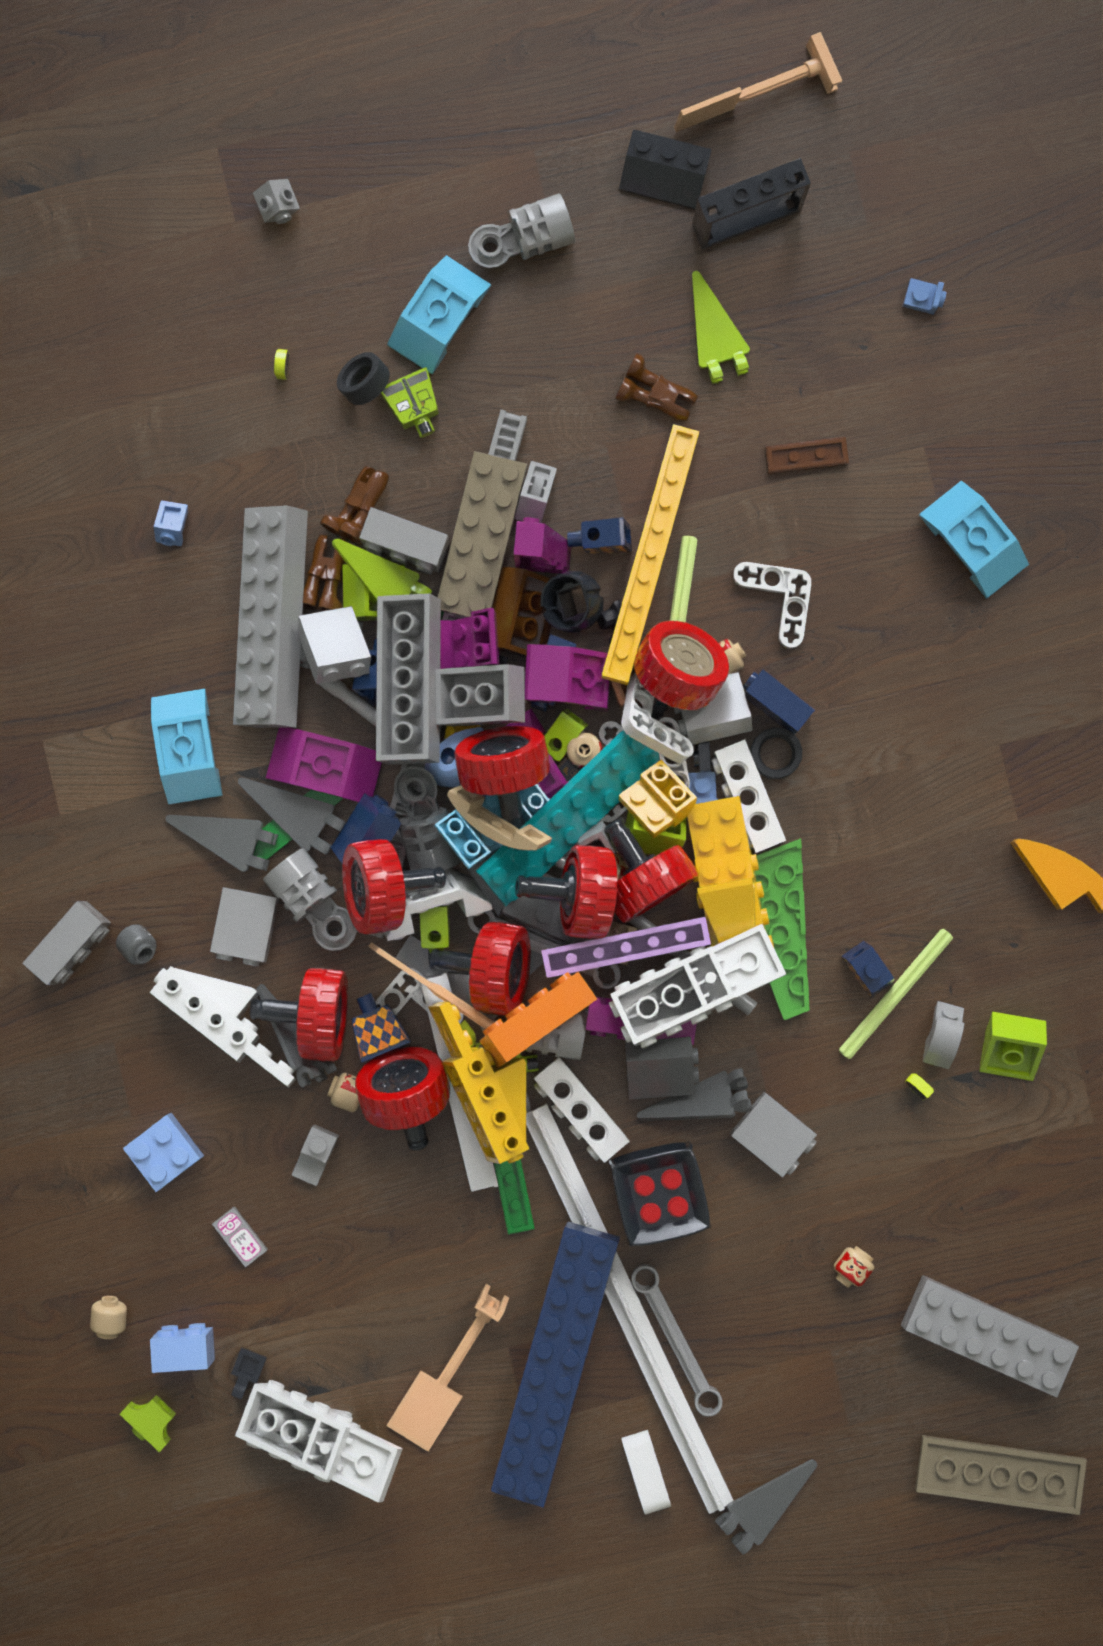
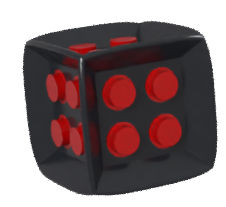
(660, 1194)

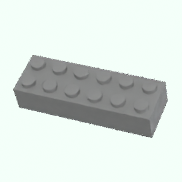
(406, 679)
(989, 1336)

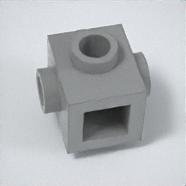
(276, 201)

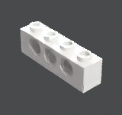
(739, 755)
(613, 1138)

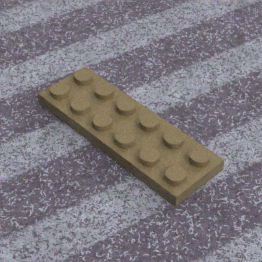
(481, 534)
(1000, 1474)

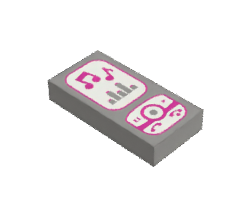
(240, 1236)

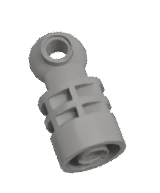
(530, 232)
(309, 897)
(564, 1040)

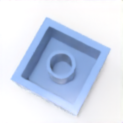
(163, 1152)
(182, 1348)

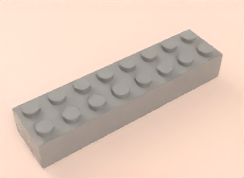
(270, 617)

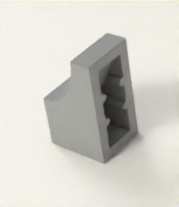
(535, 491)
(315, 1154)

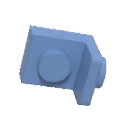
(924, 296)
(170, 523)
(703, 786)

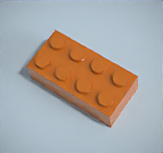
(542, 1016)

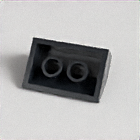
(664, 169)

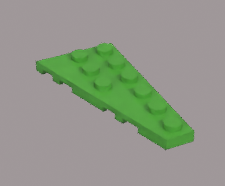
(784, 899)

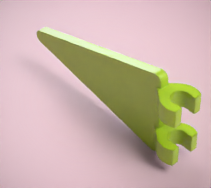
(716, 334)
(378, 574)

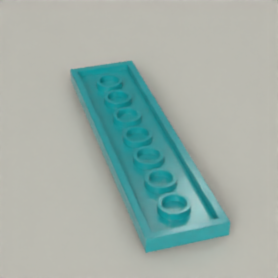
(570, 813)

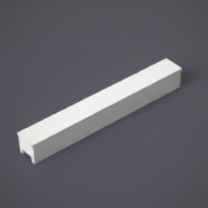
(478, 1169)

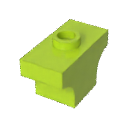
(150, 1421)

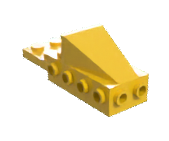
(725, 870)
(489, 1095)

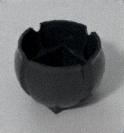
(560, 604)

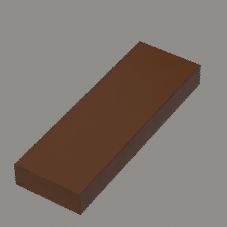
(806, 455)

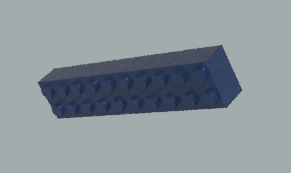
(555, 1364)

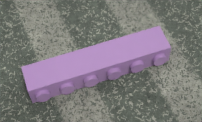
(626, 947)

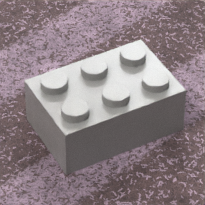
(404, 541)
(480, 695)
(67, 943)

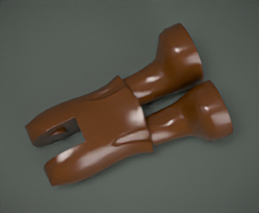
(662, 391)
(364, 494)
(326, 571)

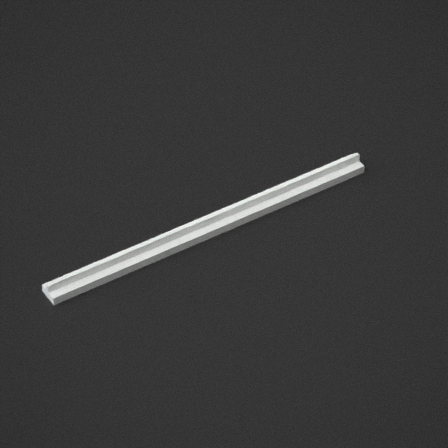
(632, 1316)

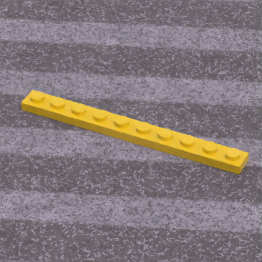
(650, 555)

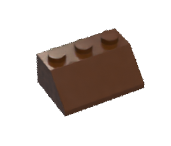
(519, 611)

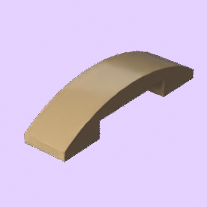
(492, 826)

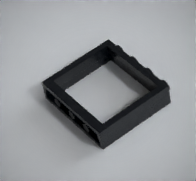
(750, 203)

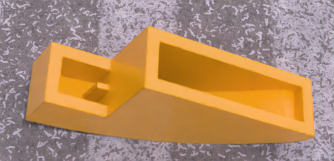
(1060, 874)

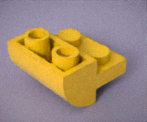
(658, 799)

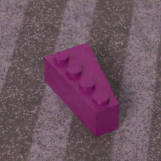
(540, 548)
(602, 1021)

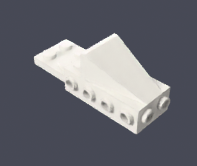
(695, 986)
(219, 1002)
(318, 1440)

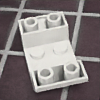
(457, 888)

